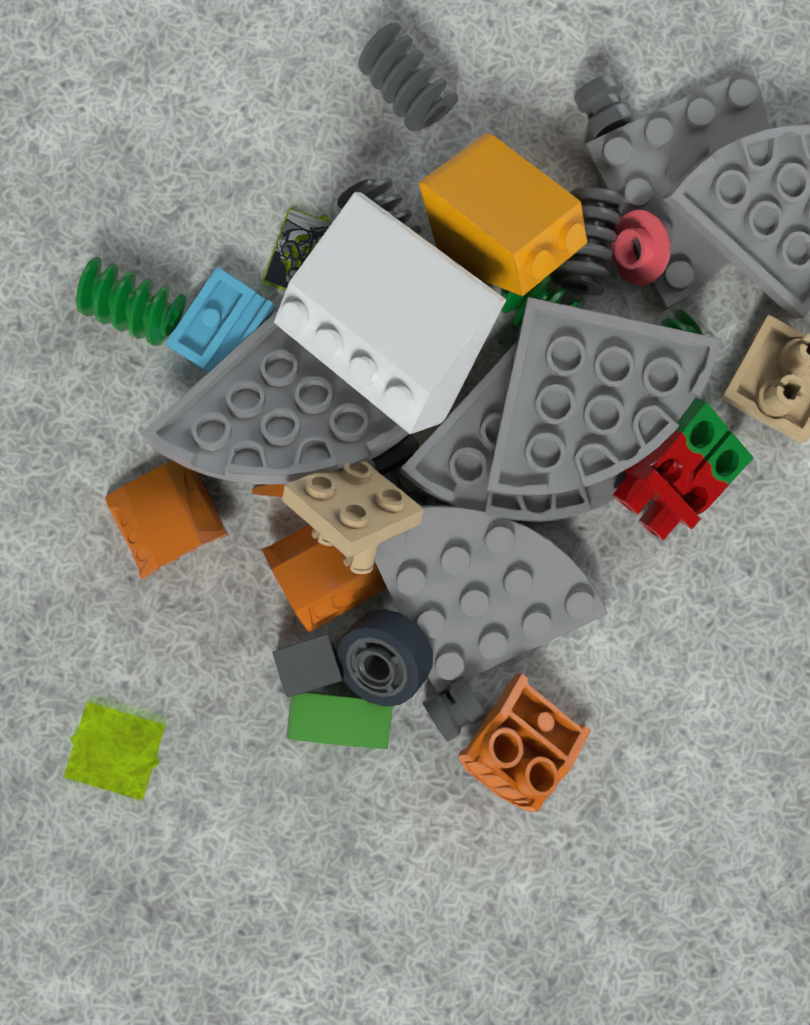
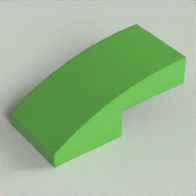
(338, 720)

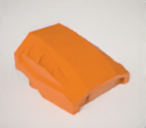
(165, 516)
(317, 579)
(523, 746)

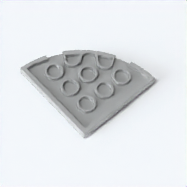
(657, 150)
(756, 209)
(591, 397)
(271, 416)
(459, 454)
(483, 589)

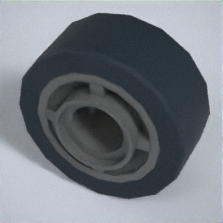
(384, 657)

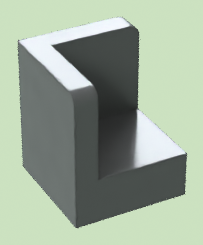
(307, 665)

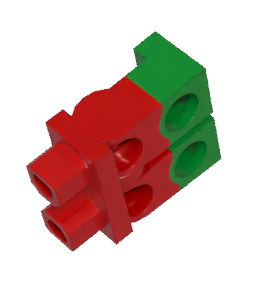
(684, 472)

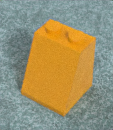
(501, 216)

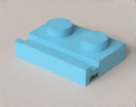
(218, 320)

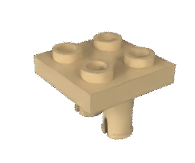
(774, 379)
(353, 511)

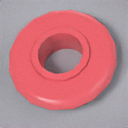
(654, 247)

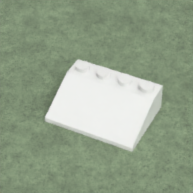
(389, 314)

